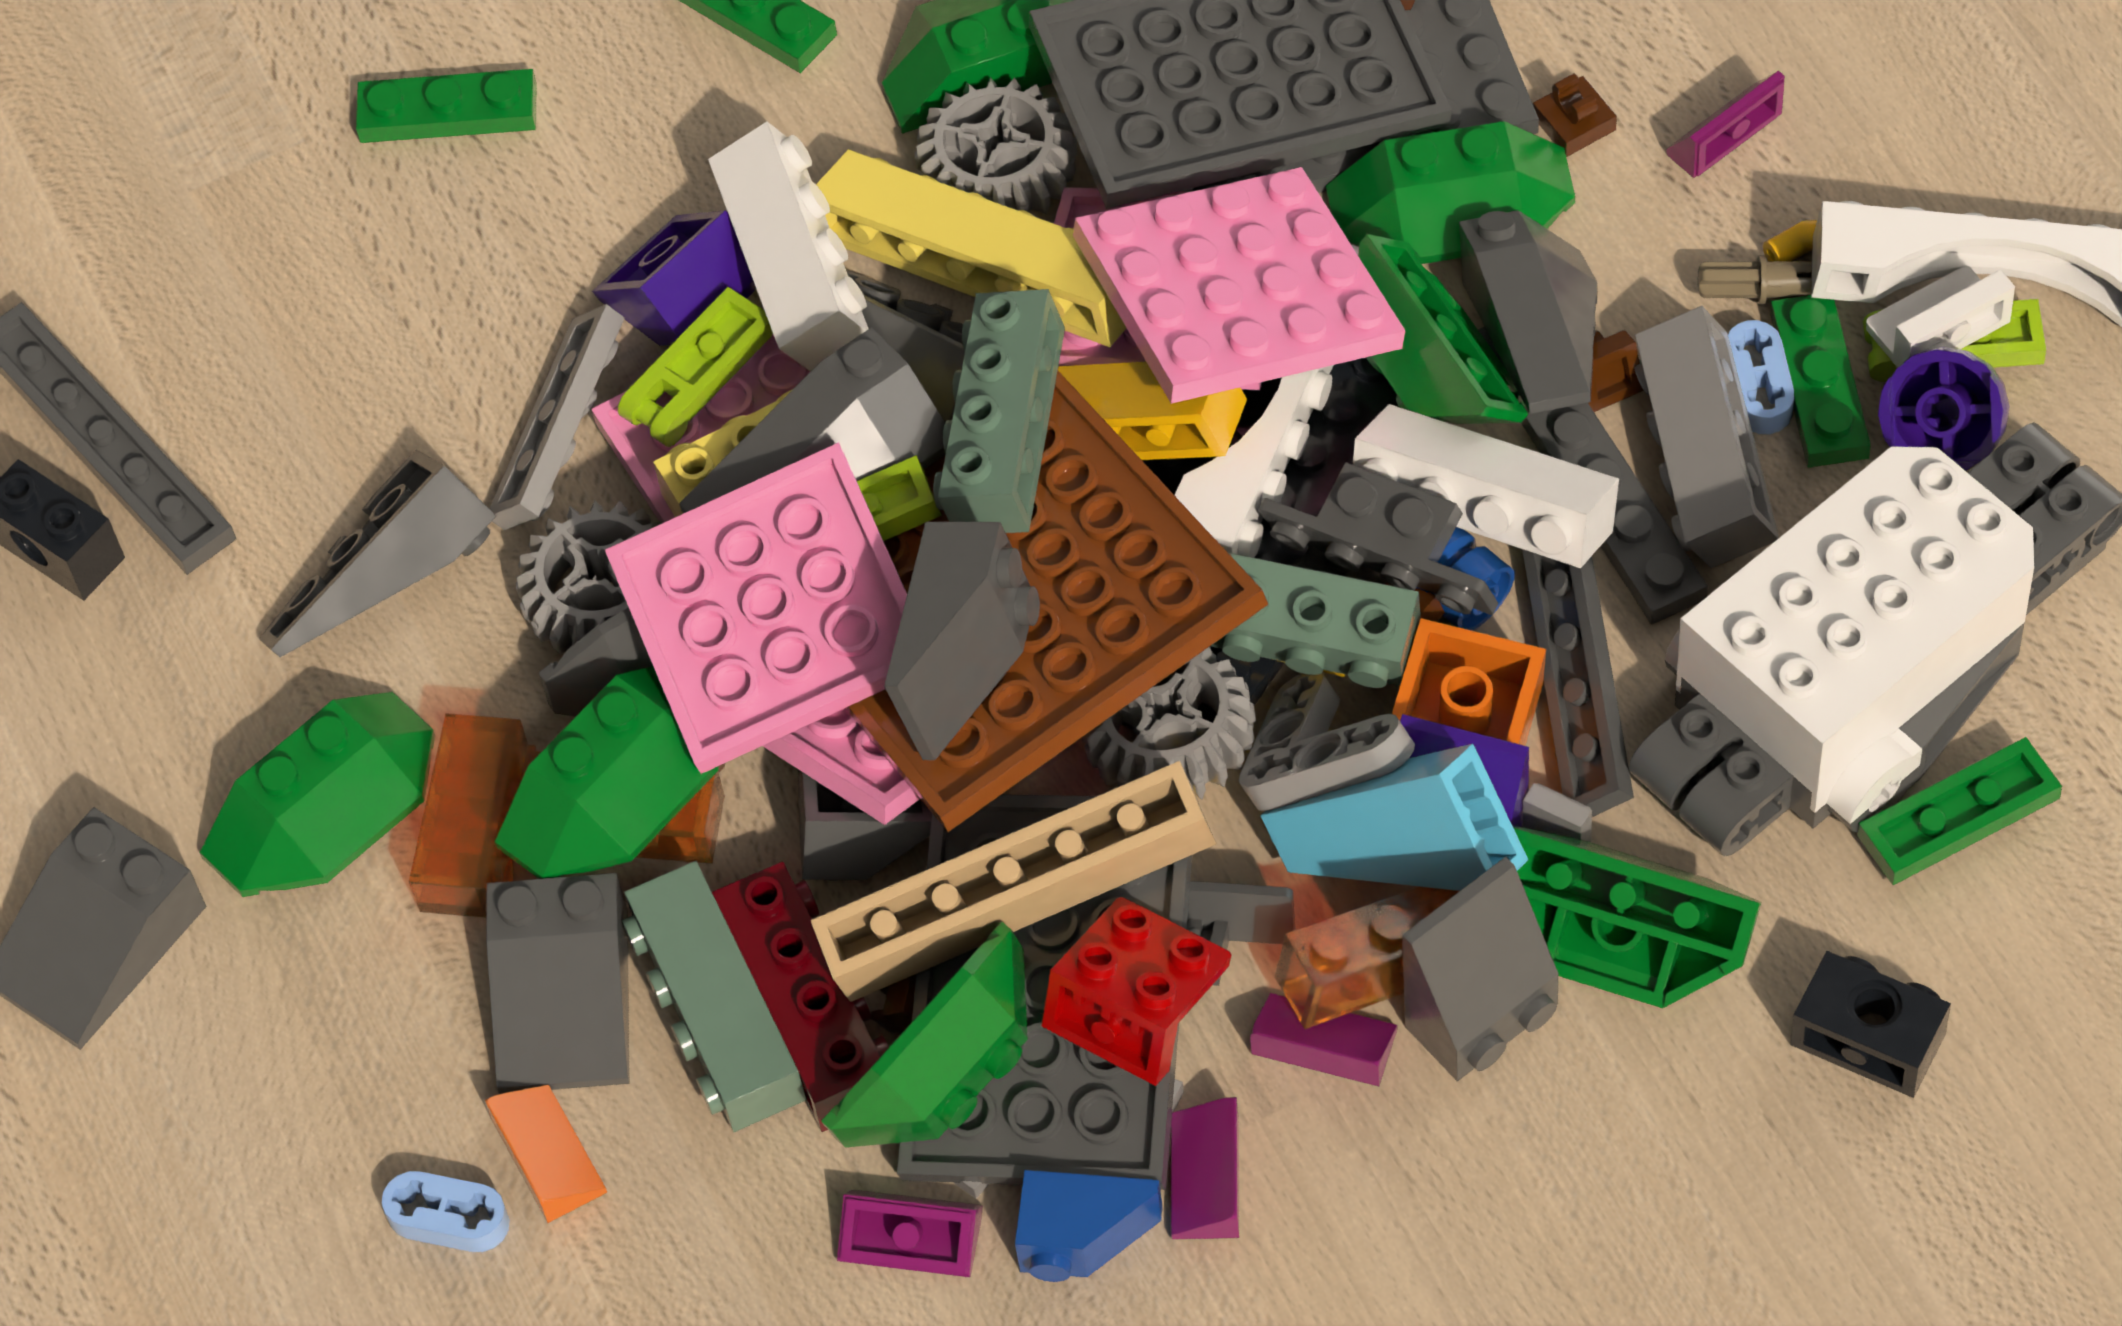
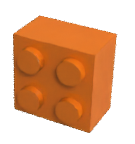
(1472, 681)

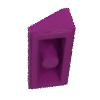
(1729, 126)
(1342, 1047)
(1205, 1171)
(909, 1232)

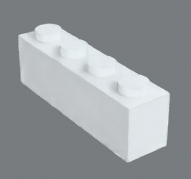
(789, 244)
(1496, 484)

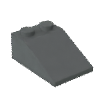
(958, 629)
(94, 927)
(1478, 973)
(558, 982)

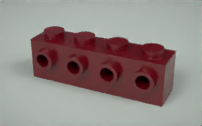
(813, 1015)

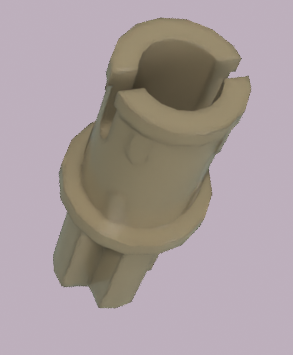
(1755, 279)

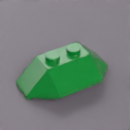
(961, 44)
(1431, 181)
(1444, 359)
(603, 783)
(322, 796)
(1632, 920)
(944, 1055)

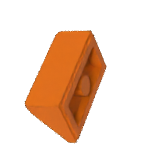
(545, 1150)

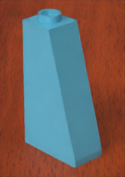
(1418, 826)

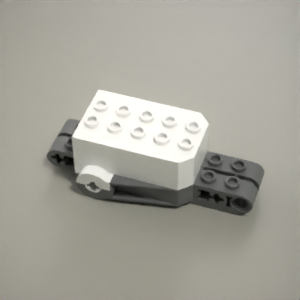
(1868, 635)

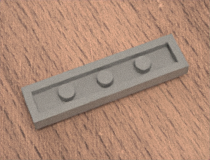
(550, 430)

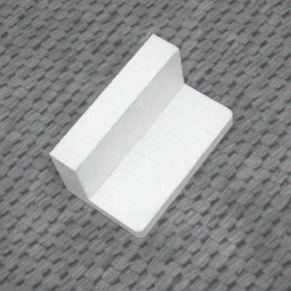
(1943, 314)

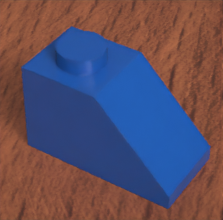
(1081, 1221)

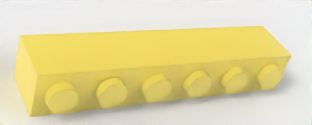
(964, 241)

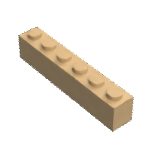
(1013, 881)

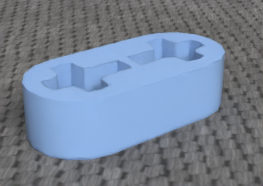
(1771, 375)
(448, 1201)

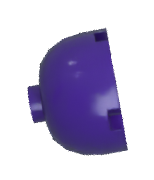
(1945, 403)

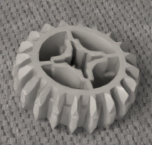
(991, 141)
(577, 544)
(1173, 727)

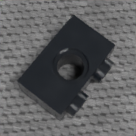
(56, 531)
(1886, 1053)

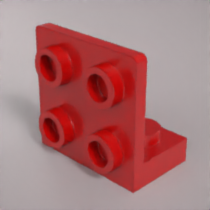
(1131, 987)

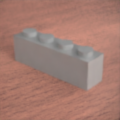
(1704, 438)

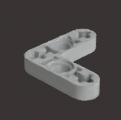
(1301, 760)

